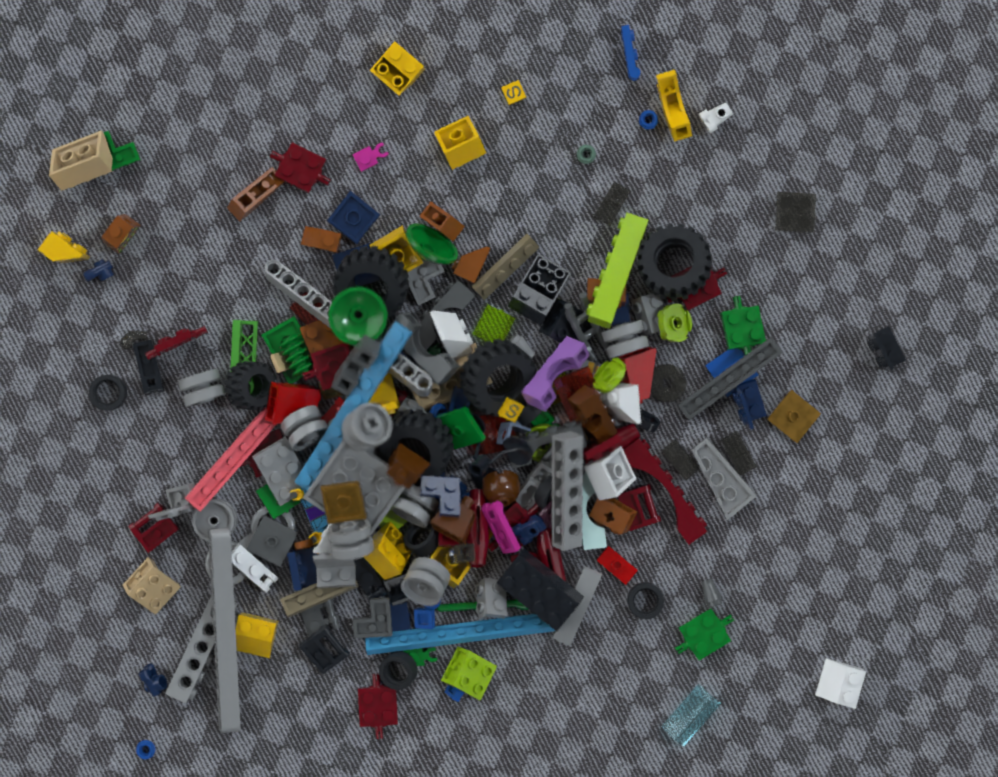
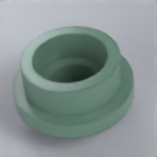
(590, 149)

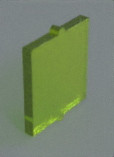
(493, 324)

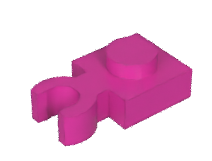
(367, 158)

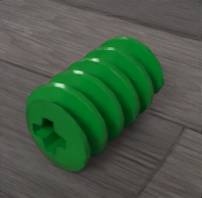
(295, 355)

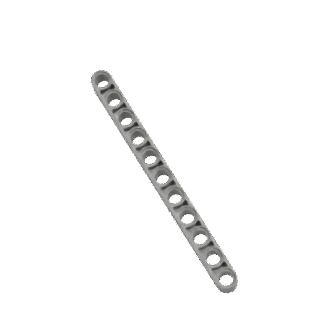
(321, 313)
(224, 630)

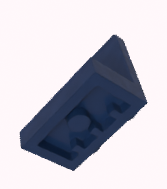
(749, 401)
(302, 568)

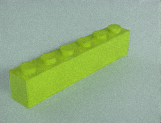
(618, 270)

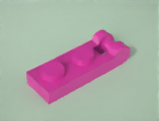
(500, 527)

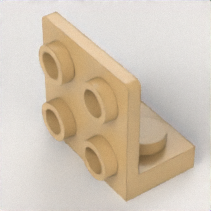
(150, 586)

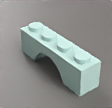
(593, 534)

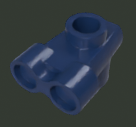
(102, 270)
(529, 529)
(152, 682)

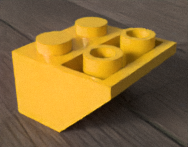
(397, 68)
(61, 249)
(389, 552)

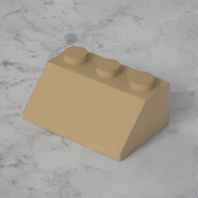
(80, 161)

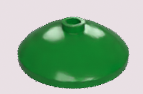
(431, 244)
(350, 328)

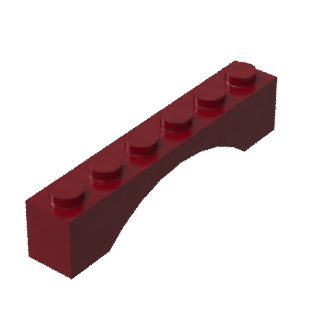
(687, 522)

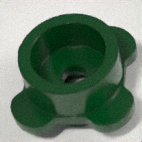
(435, 349)

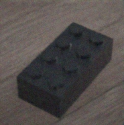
(540, 590)

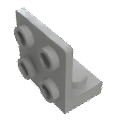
(334, 572)

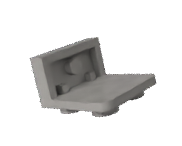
(177, 502)

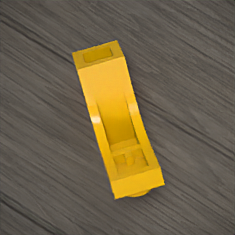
(673, 106)

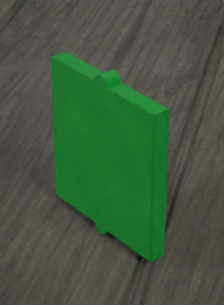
(271, 504)

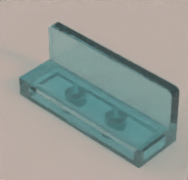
(691, 715)

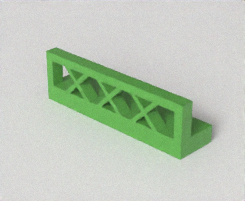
(236, 350)

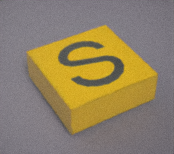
(513, 92)
(510, 409)

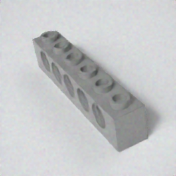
(567, 490)
(177, 688)

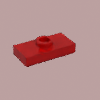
(617, 565)

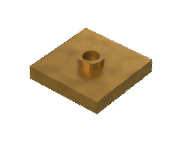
(793, 416)
(343, 502)

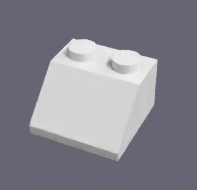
(452, 333)
(623, 403)
(610, 474)
(840, 683)

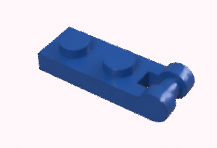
(630, 53)

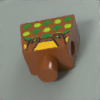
(120, 232)

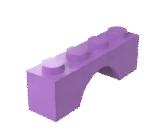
(567, 356)

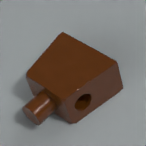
(406, 466)
(456, 527)

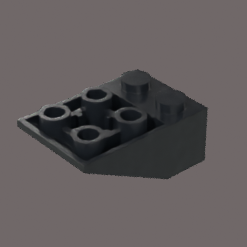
(539, 289)

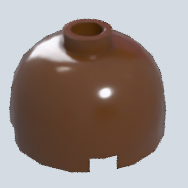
(501, 487)

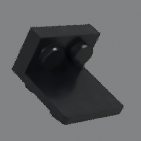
(556, 324)
(886, 348)

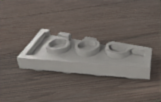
(724, 480)

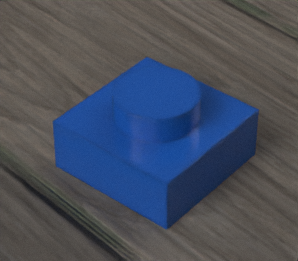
(424, 618)
(454, 693)

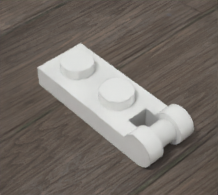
(252, 568)

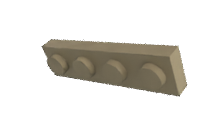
(505, 266)
(310, 597)

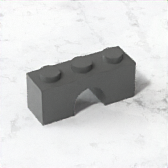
(351, 369)

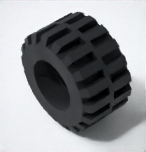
(238, 385)

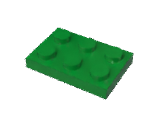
(280, 332)

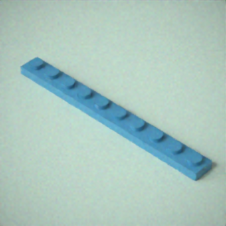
(361, 394)
(457, 634)

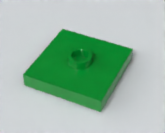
(462, 427)

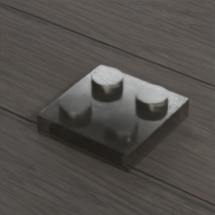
(795, 212)

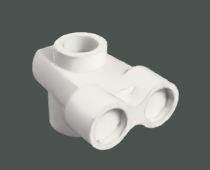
(712, 119)

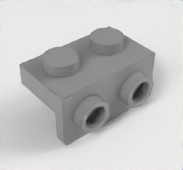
(646, 309)
(490, 599)

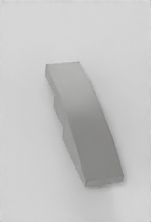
(537, 476)
(586, 586)

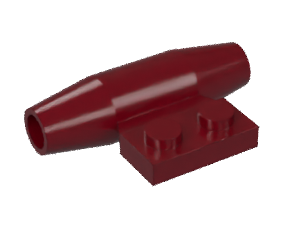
(624, 437)
(478, 534)
(547, 553)

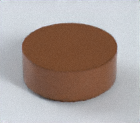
(303, 544)

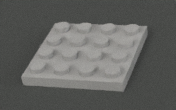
(353, 465)

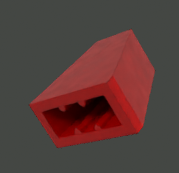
(639, 370)
(288, 398)

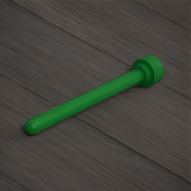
(472, 606)

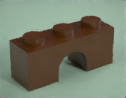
(587, 403)

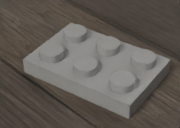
(279, 469)

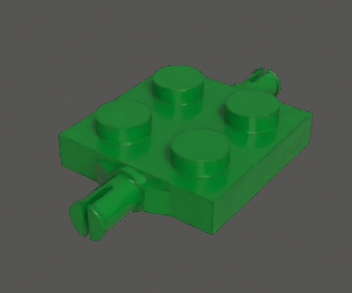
(742, 326)
(704, 634)

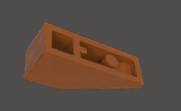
(254, 194)

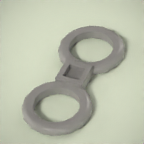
(245, 541)

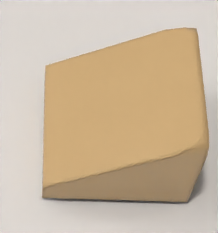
(279, 362)

